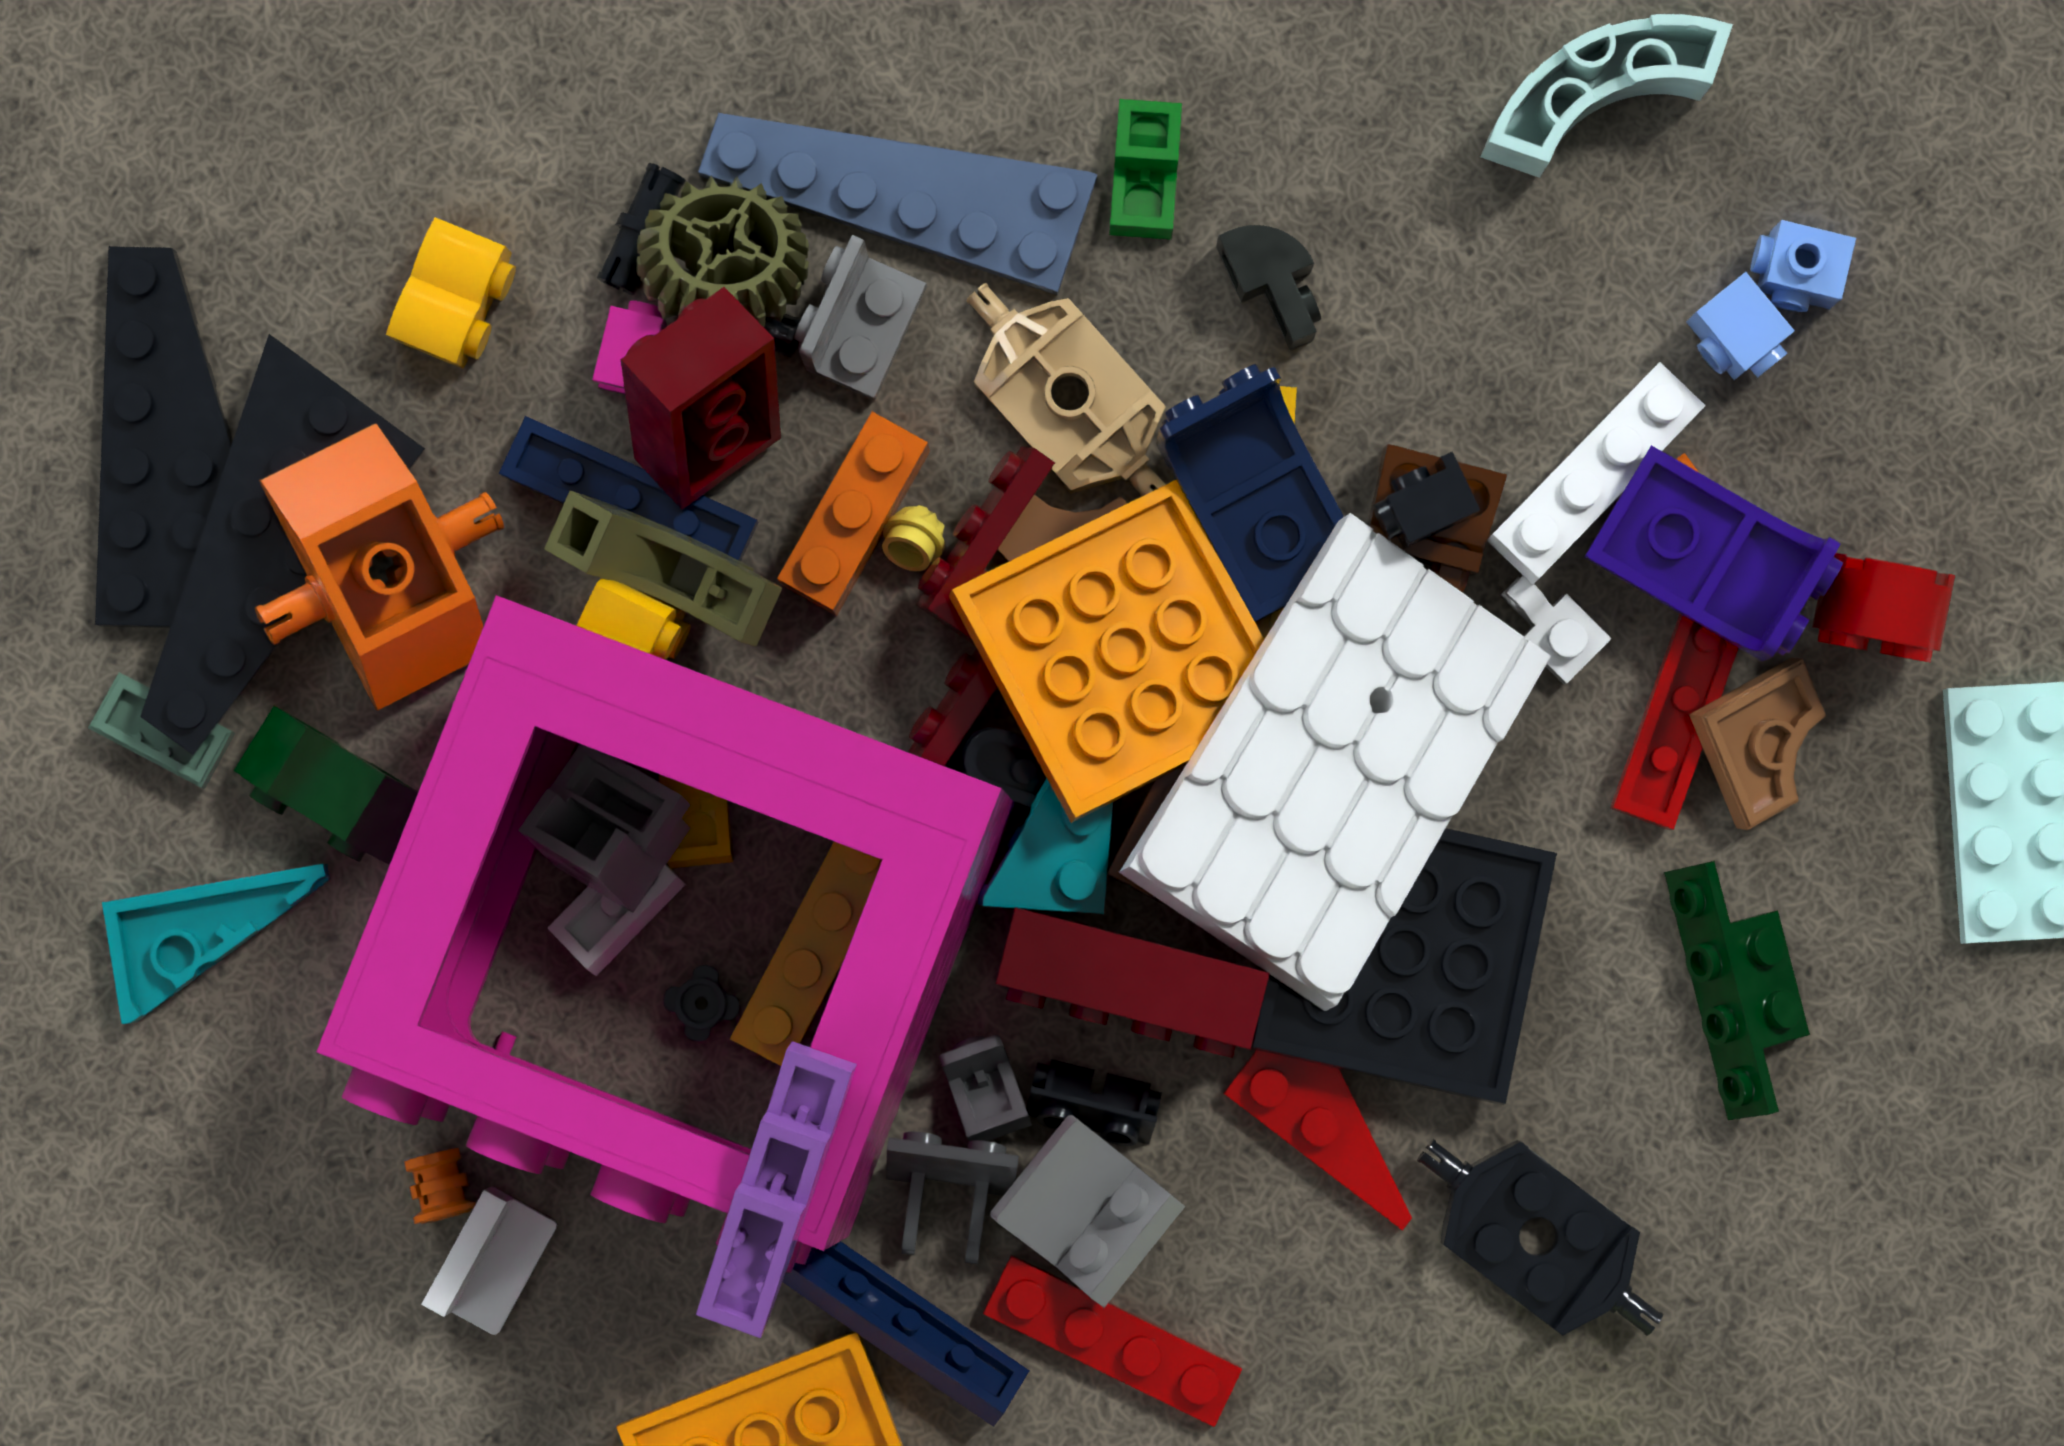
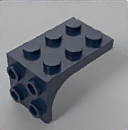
(1251, 485)

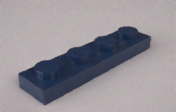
(560, 463)
(909, 1329)

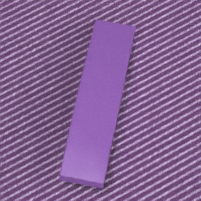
(776, 1189)

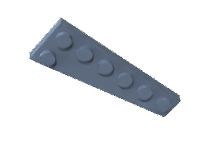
(947, 202)

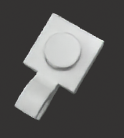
(1558, 629)

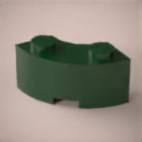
(327, 784)

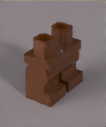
(1459, 549)

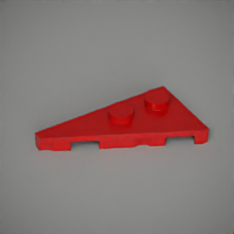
(1321, 1120)

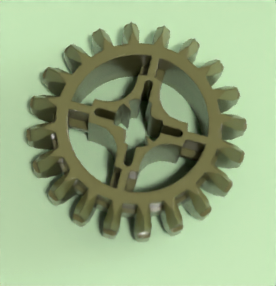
(712, 236)

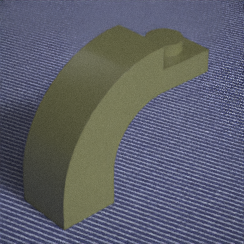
(664, 565)

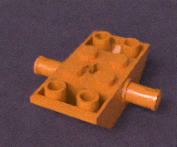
(363, 503)

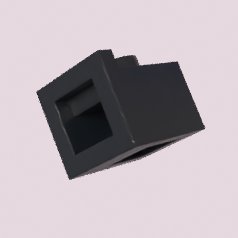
(1426, 503)

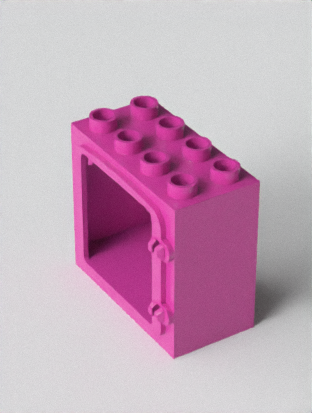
(462, 864)

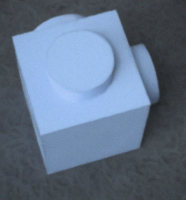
(1802, 266)
(1740, 330)

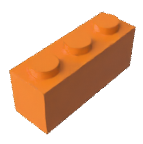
(854, 513)

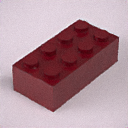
(1131, 979)

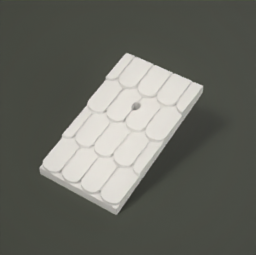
(1336, 763)

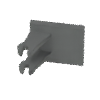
(979, 1165)

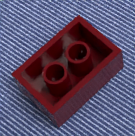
(702, 396)

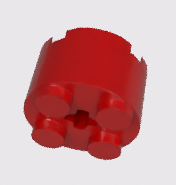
(1885, 603)

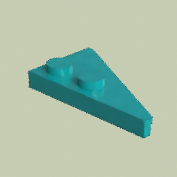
(1053, 861)
(179, 934)

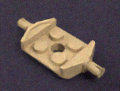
(1053, 341)

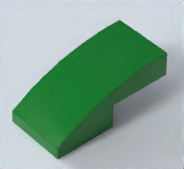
(1145, 169)

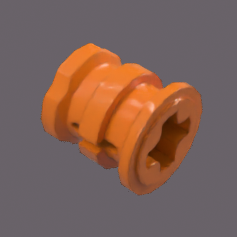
(438, 1186)

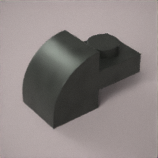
(1267, 263)

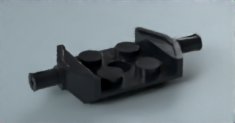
(1592, 1247)

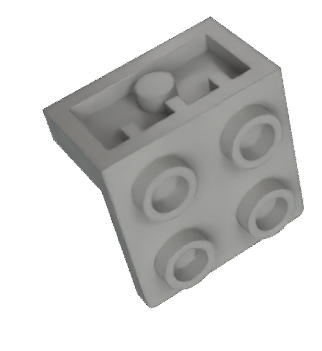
(858, 320)
(1087, 1210)

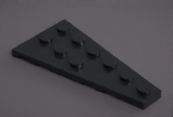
(158, 443)
(243, 549)

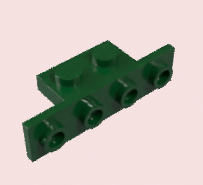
(1740, 987)

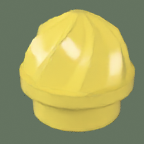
(913, 538)

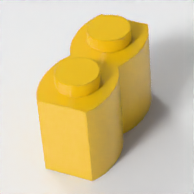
(450, 294)
(635, 619)

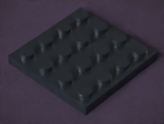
(1443, 982)

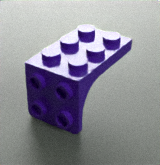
(1714, 556)

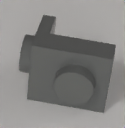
(984, 1088)

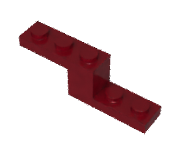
(979, 536)

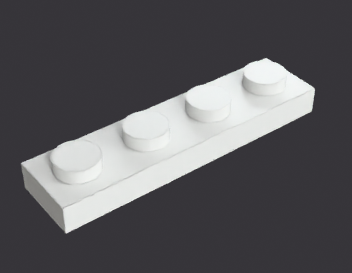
(1595, 473)

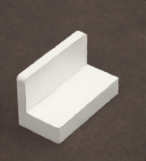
(490, 1261)

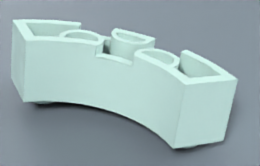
(1598, 68)

